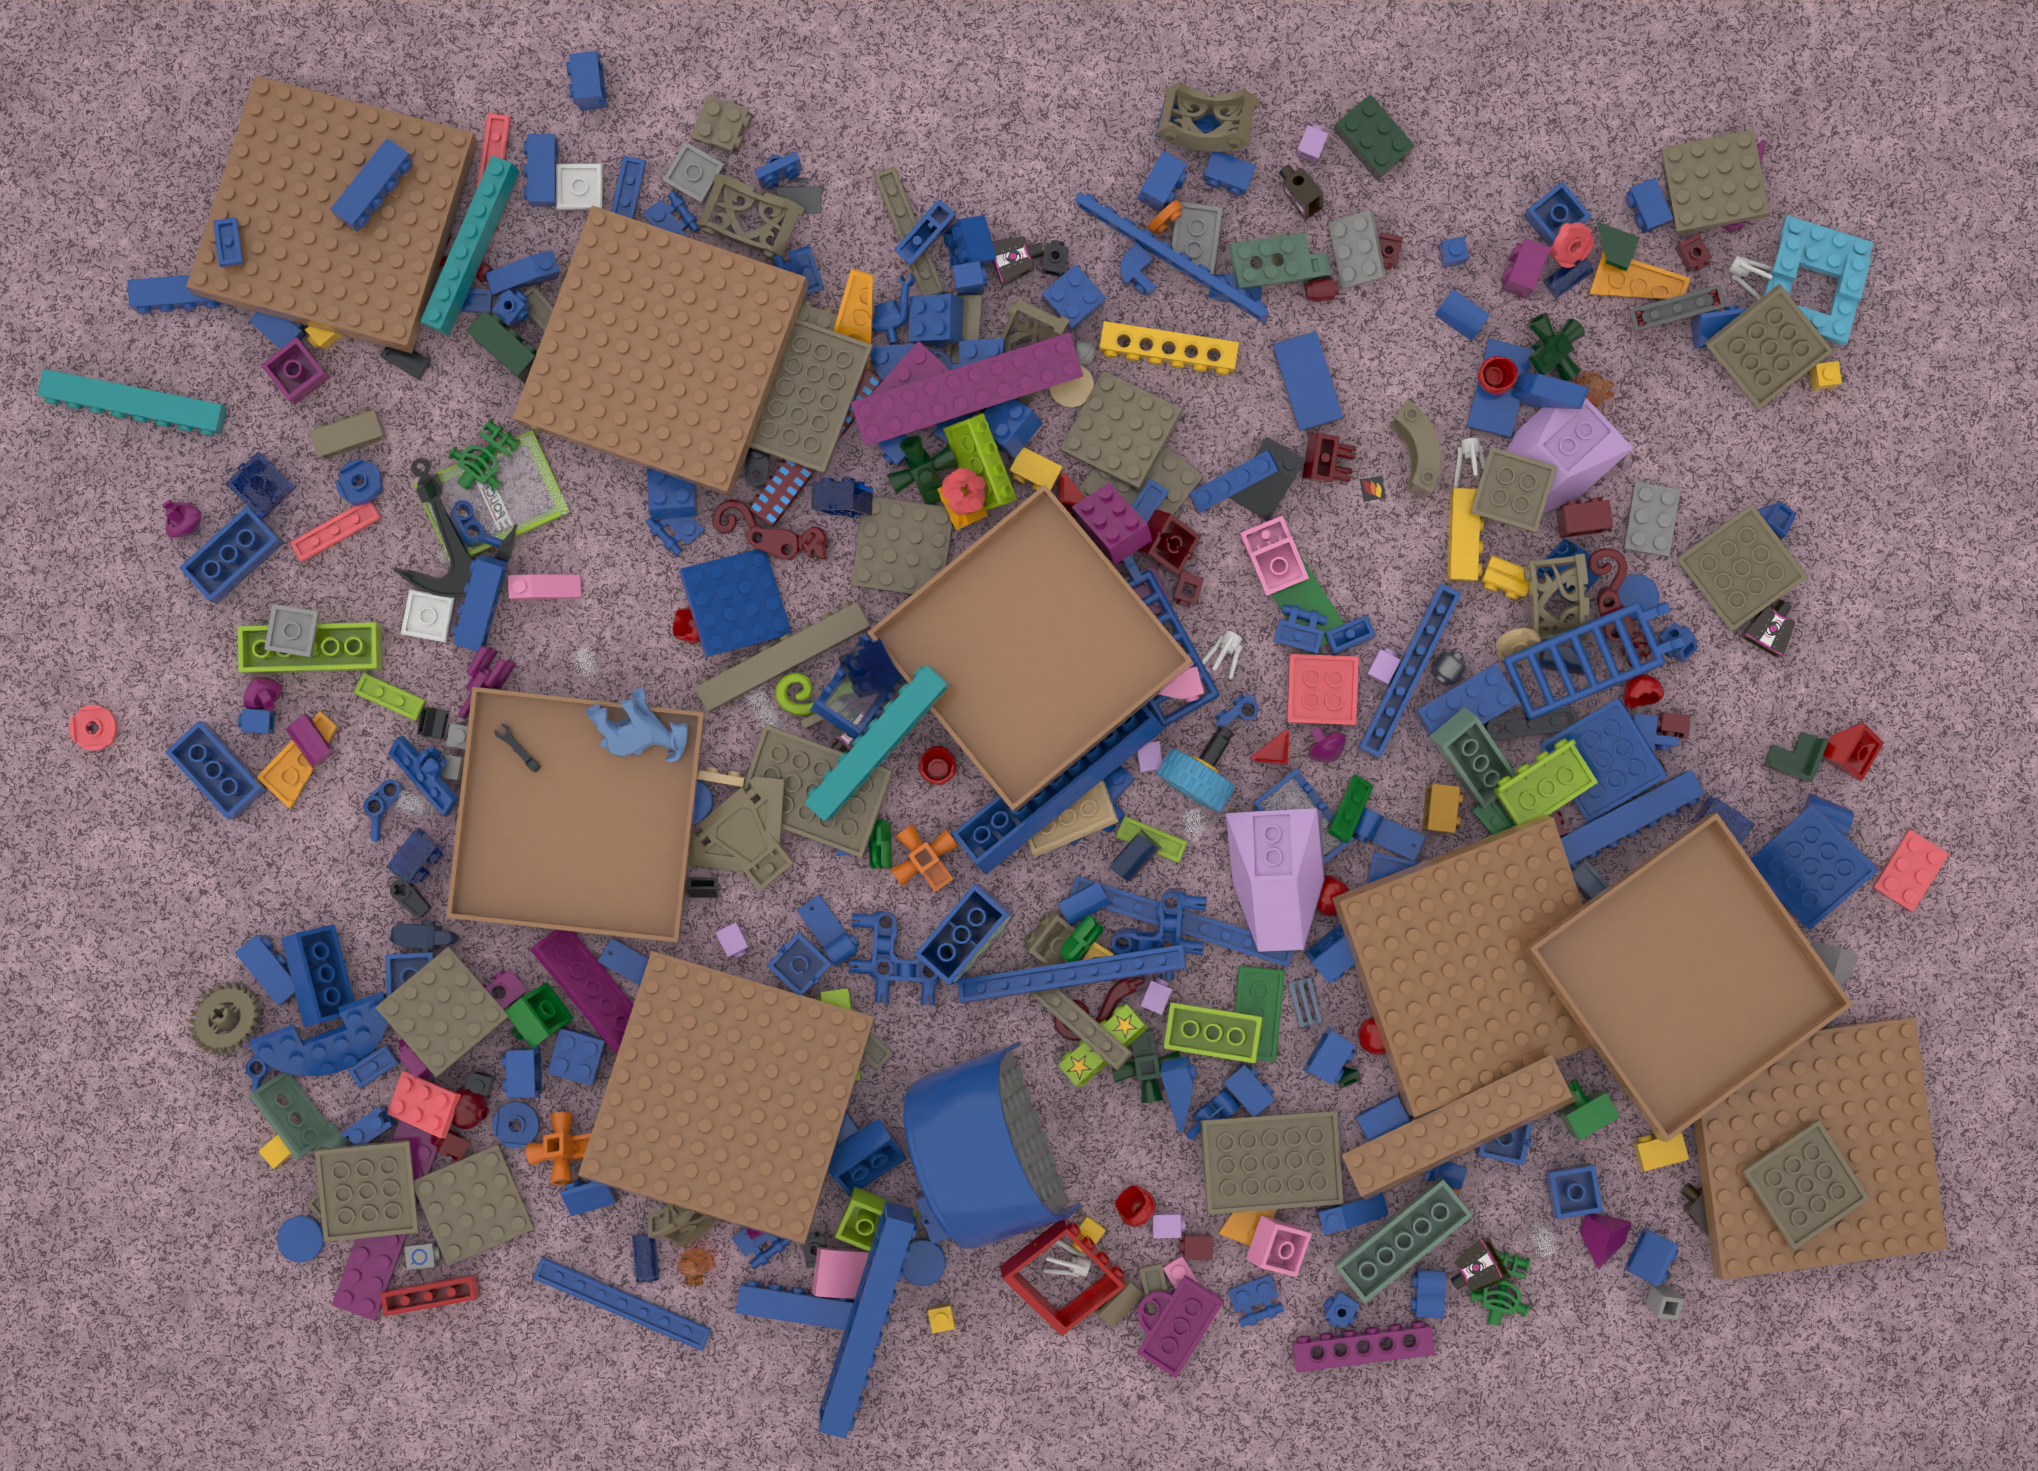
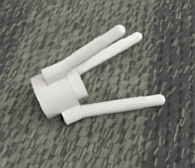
(1742, 266)
(1471, 449)
(1227, 643)
(1077, 1266)

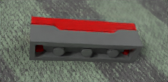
(1677, 308)

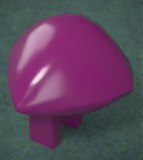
(182, 519)
(262, 694)
(1327, 747)

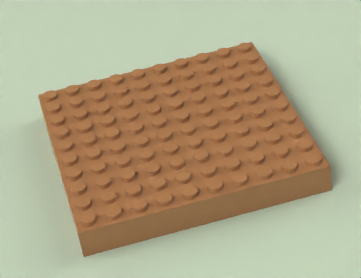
(302, 262)
(661, 350)
(1037, 647)
(584, 837)
(1451, 965)
(1688, 977)
(727, 1097)
(1873, 1104)

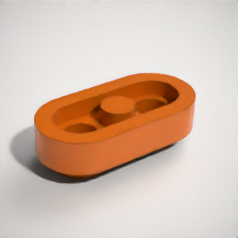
(1169, 213)

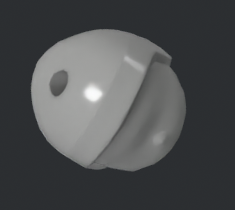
(1085, 352)

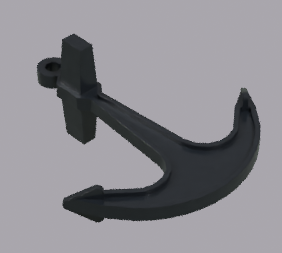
(454, 581)

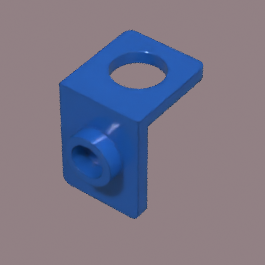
(1450, 1172)

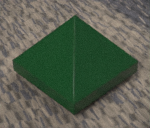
(1349, 1077)

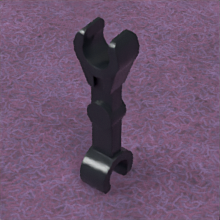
(531, 763)

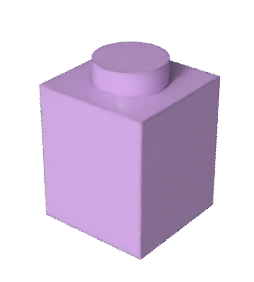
(1312, 143)
(1383, 666)
(1149, 756)
(733, 940)
(1156, 996)
(1167, 1225)

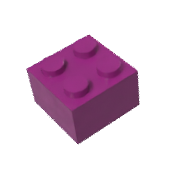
(1526, 266)
(295, 371)

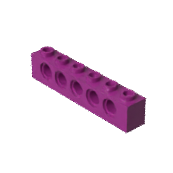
(514, 991)
(1421, 1346)

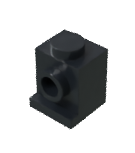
(1052, 266)
(480, 1083)
(814, 1239)

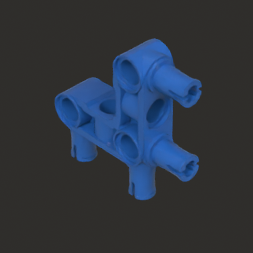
(1170, 928)
(884, 951)

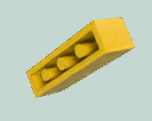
(1464, 537)

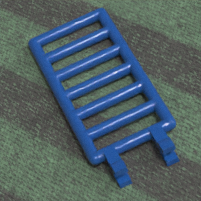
(1179, 635)
(1594, 686)

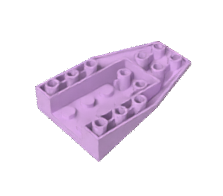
(1576, 442)
(1277, 873)

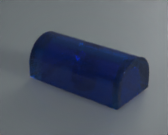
(1567, 278)
(645, 1258)

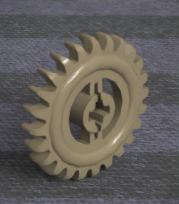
(225, 1018)

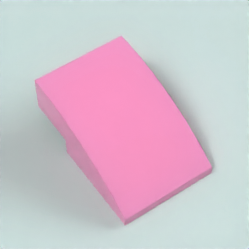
(1274, 555)
(838, 1272)

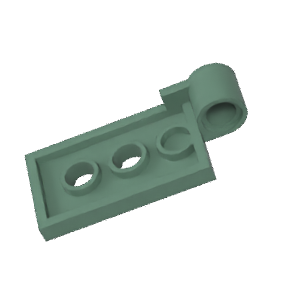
(1294, 256)
(299, 1138)

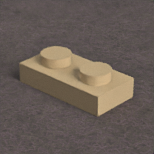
(712, 775)

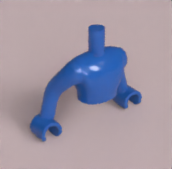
(891, 316)

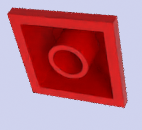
(1853, 750)

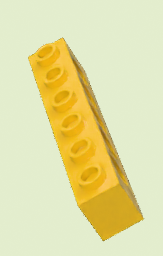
(1226, 349)

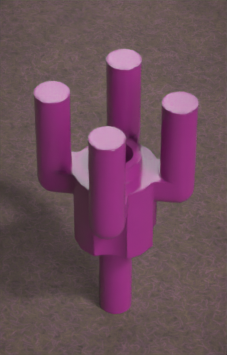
(485, 677)

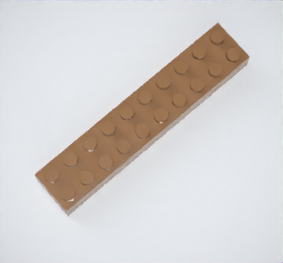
(1458, 1127)

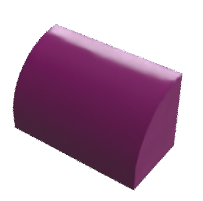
(309, 740)

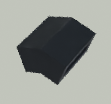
(432, 722)
(703, 892)

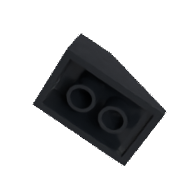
(1266, 494)

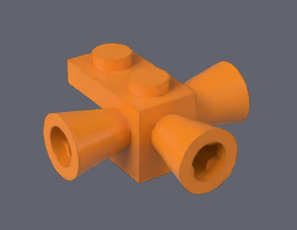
(924, 858)
(559, 1148)

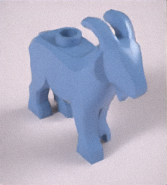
(638, 730)

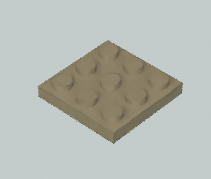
(1513, 489)

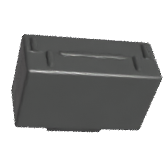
(805, 196)

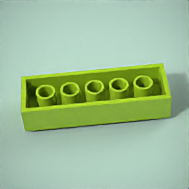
(335, 649)

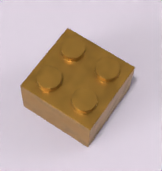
(1442, 808)

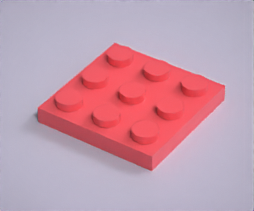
(1322, 689)

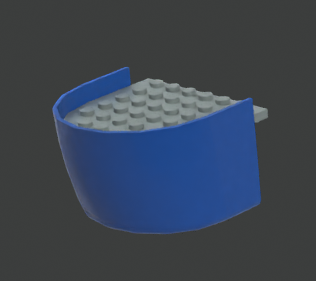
(982, 1151)

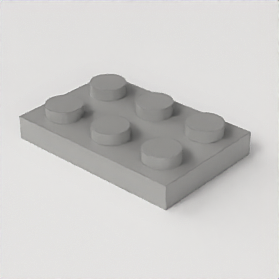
(1197, 234)
(1357, 249)
(1651, 519)

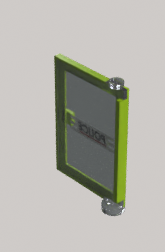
(525, 498)

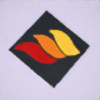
(1372, 488)

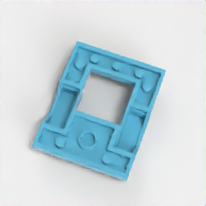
(1830, 254)

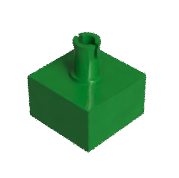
(538, 1015)
(1587, 1112)

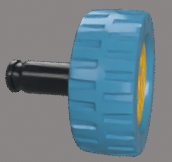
(1197, 776)

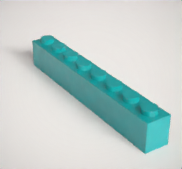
(470, 246)
(132, 401)
(878, 742)

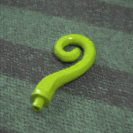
(783, 700)

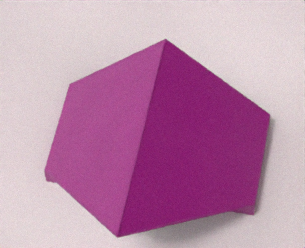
(1603, 1236)

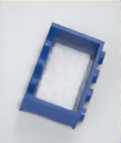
(844, 707)
(1297, 793)

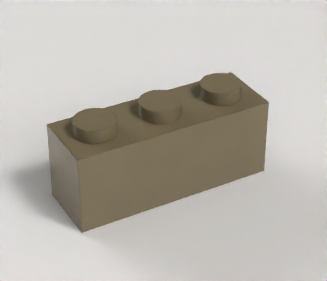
(347, 434)

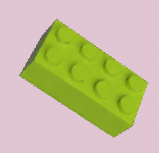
(1213, 1032)

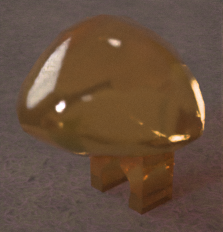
(1597, 387)
(694, 1264)

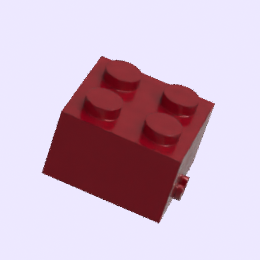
(1584, 518)
(1170, 542)

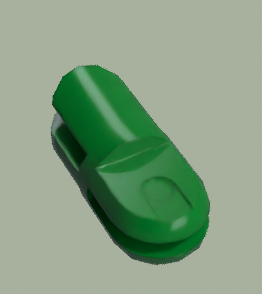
(880, 846)
(1081, 939)

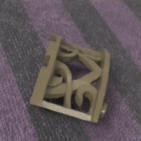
(1223, 138)
(733, 190)
(1058, 328)
(1423, 447)
(1574, 575)
(679, 1225)

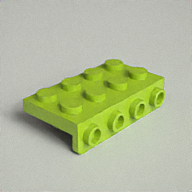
(977, 451)
(1545, 783)

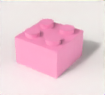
(1278, 1246)

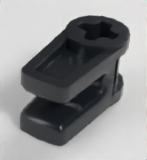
(412, 900)

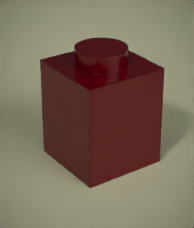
(1197, 1247)

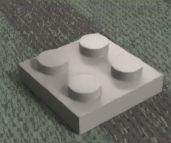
(693, 172)
(292, 630)

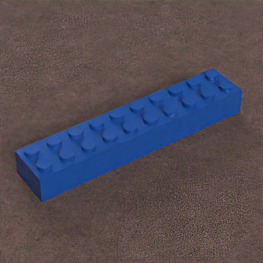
(999, 831)
(866, 1319)

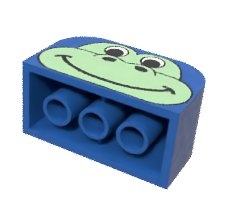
(965, 934)

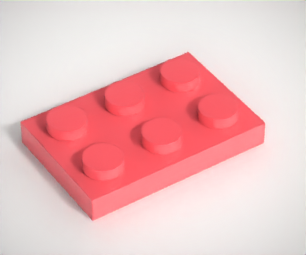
(1910, 870)
(424, 1104)

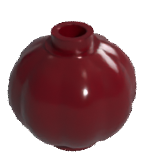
(470, 1109)

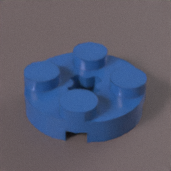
(348, 479)
(505, 1133)

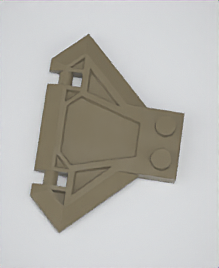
(745, 834)

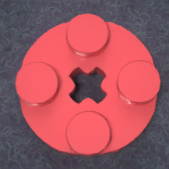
(1562, 248)
(975, 490)
(83, 719)

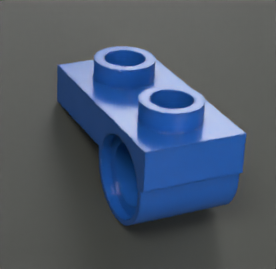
(1226, 717)

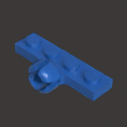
(425, 773)
(1116, 785)

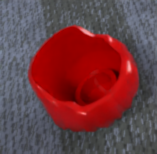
(1497, 375)
(684, 626)
(1642, 691)
(937, 765)
(1331, 888)
(1370, 1038)
(1135, 1206)

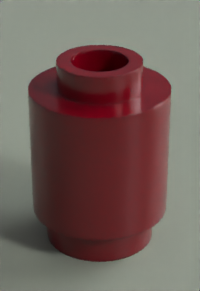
(1321, 289)

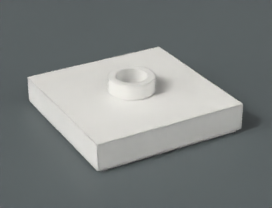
(579, 186)
(428, 616)

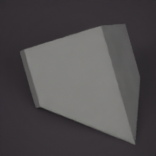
(1837, 960)

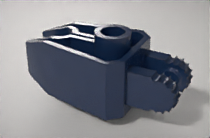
(423, 936)

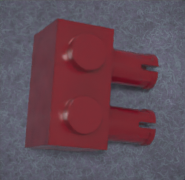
(1321, 459)

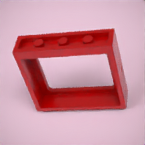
(1085, 1303)

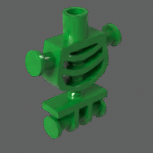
(470, 475)
(1496, 1310)

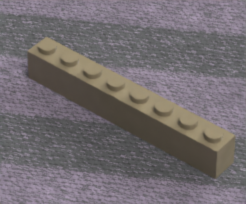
(782, 657)

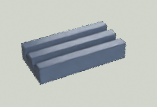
(1310, 1021)

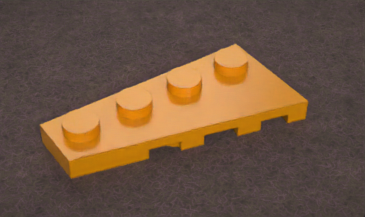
(1637, 282)
(857, 308)
(290, 770)
(1242, 1225)

